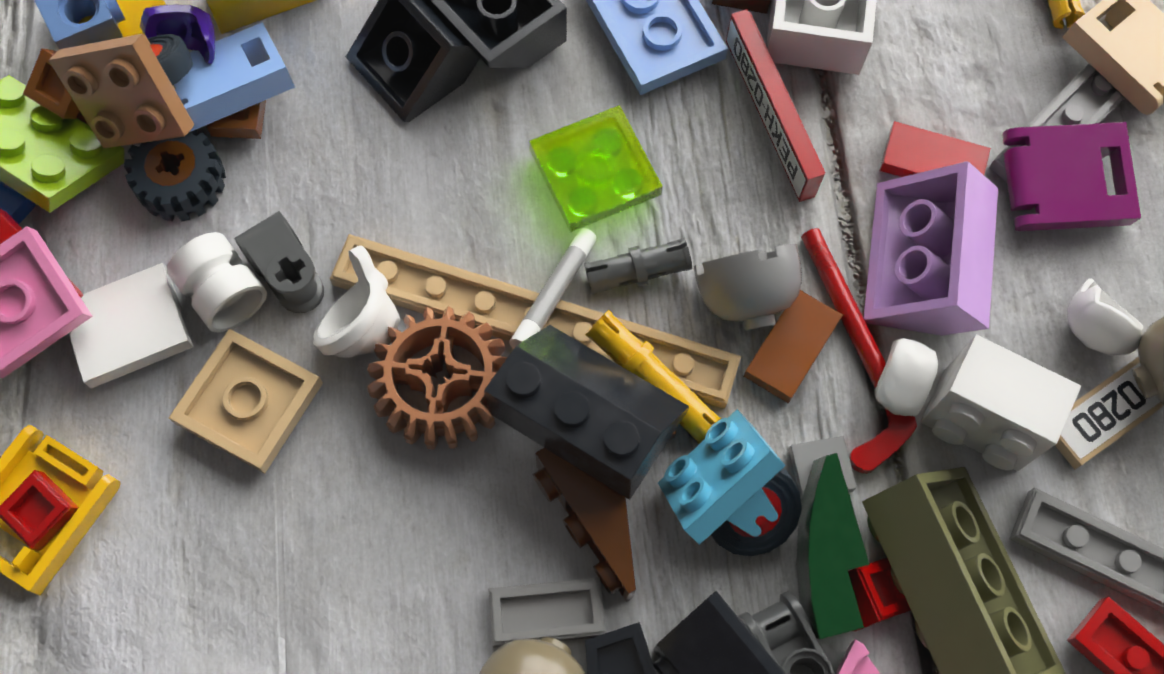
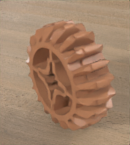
(399, 369)

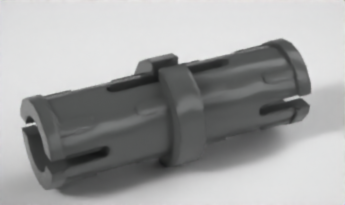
(638, 266)

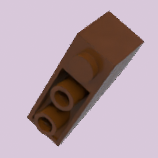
(595, 518)

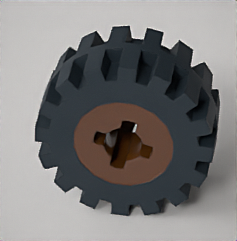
(178, 190)

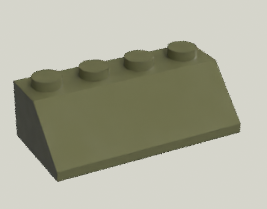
(958, 577)

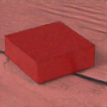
(37, 510)

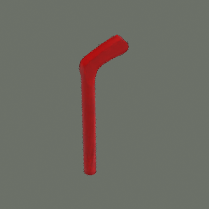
(900, 428)

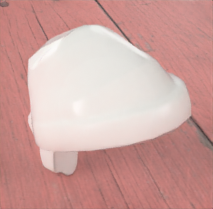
(359, 315)

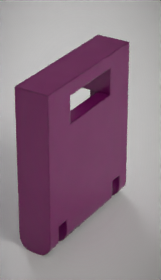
(1065, 176)

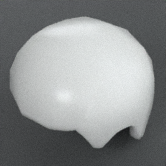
(1102, 322)

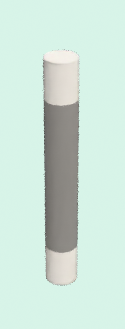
(555, 286)

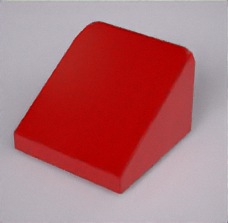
(876, 593)

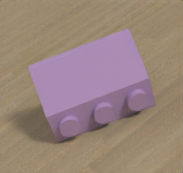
(933, 252)

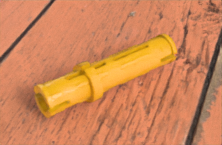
(639, 359)

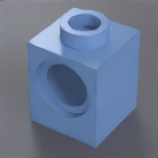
(64, 15)

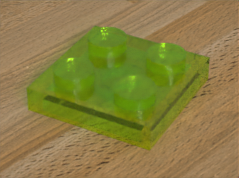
(595, 168)

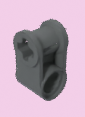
(281, 259)
(793, 640)

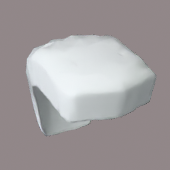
(907, 377)

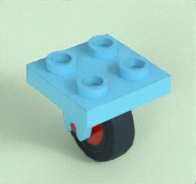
(734, 490)

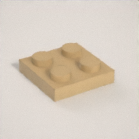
(246, 400)

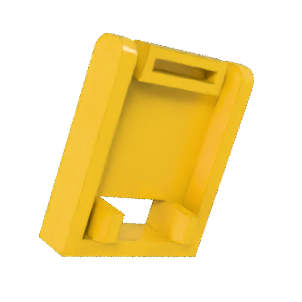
(76, 478)

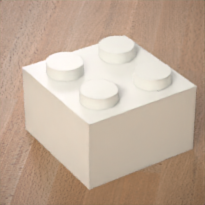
(821, 33)
(1000, 405)

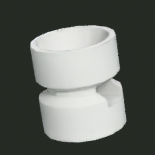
(216, 281)

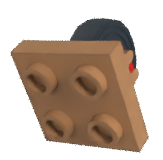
(128, 87)

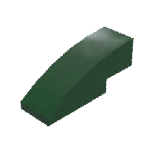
(826, 550)

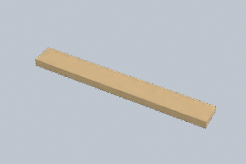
(424, 283)

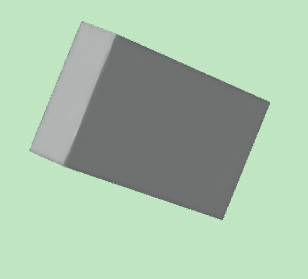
(547, 610)

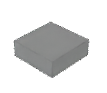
(805, 453)

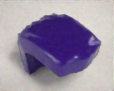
(185, 21)

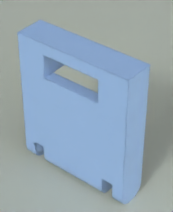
(235, 79)

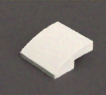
(131, 326)

